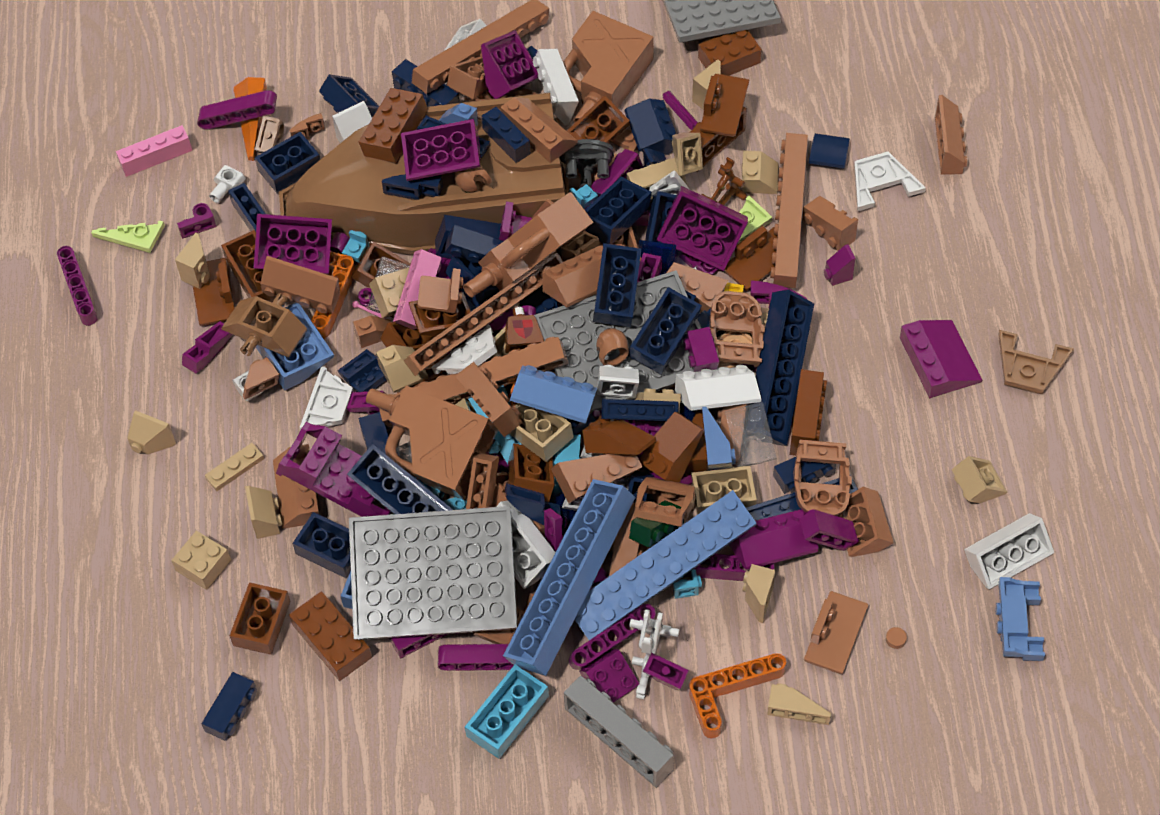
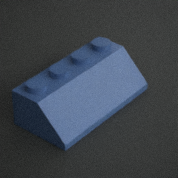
(554, 393)

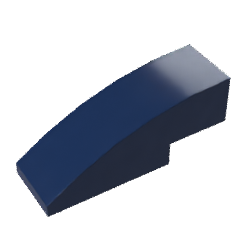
(412, 189)
(529, 502)

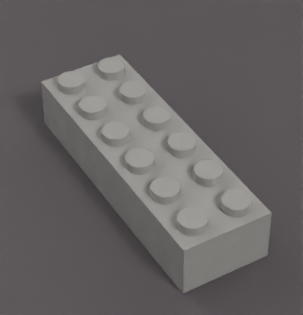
(619, 731)

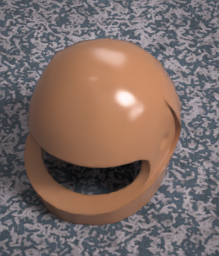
(466, 178)
(611, 340)

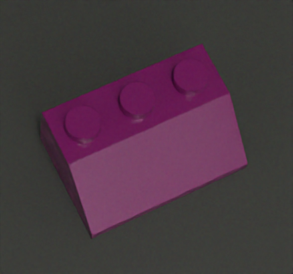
(623, 164)

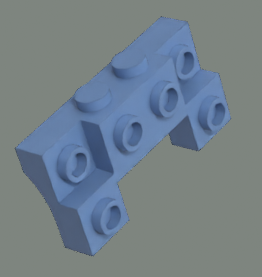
(1013, 621)

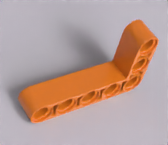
(336, 269)
(730, 685)

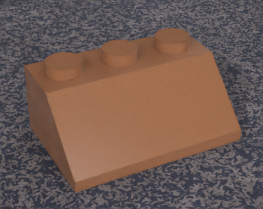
(869, 522)

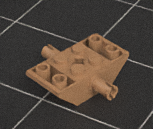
(265, 325)

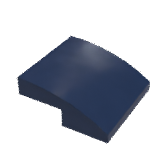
(829, 150)
(363, 372)

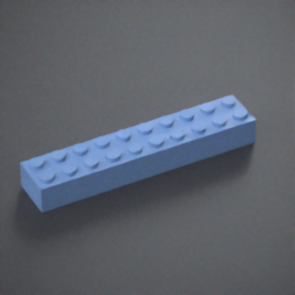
(663, 564)
(569, 577)

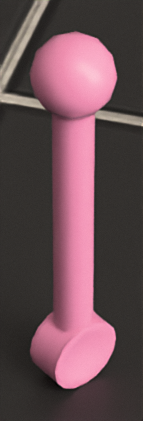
(355, 304)

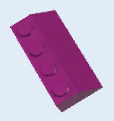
(773, 541)

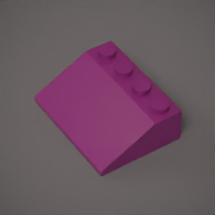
(507, 65)
(441, 149)
(702, 228)
(293, 240)
(939, 356)

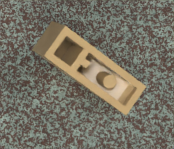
(791, 704)

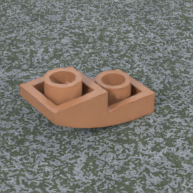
(309, 125)

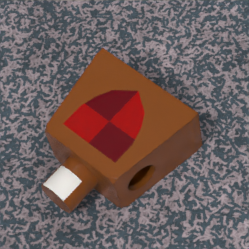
(521, 331)

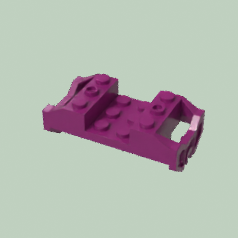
(327, 469)

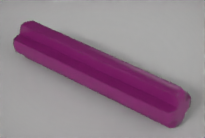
(679, 109)

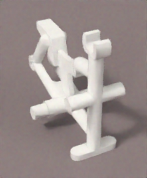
(649, 645)

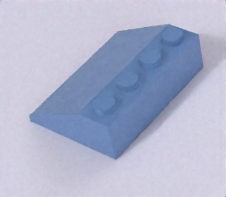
(306, 358)

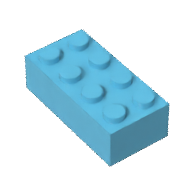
(506, 711)

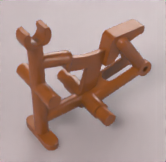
(732, 187)

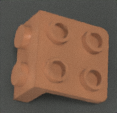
(440, 293)

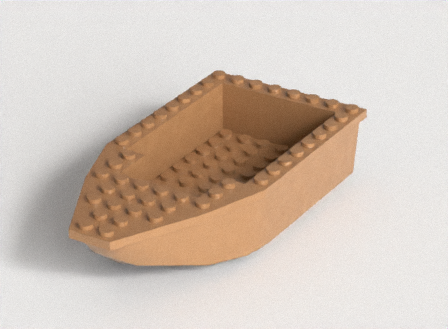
(351, 193)

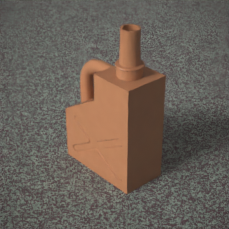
(609, 59)
(531, 245)
(440, 435)

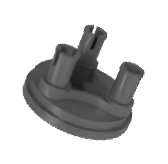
(586, 156)

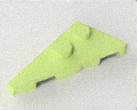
(756, 217)
(135, 236)

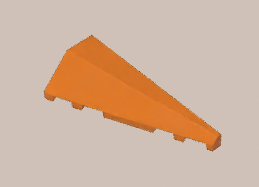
(250, 127)

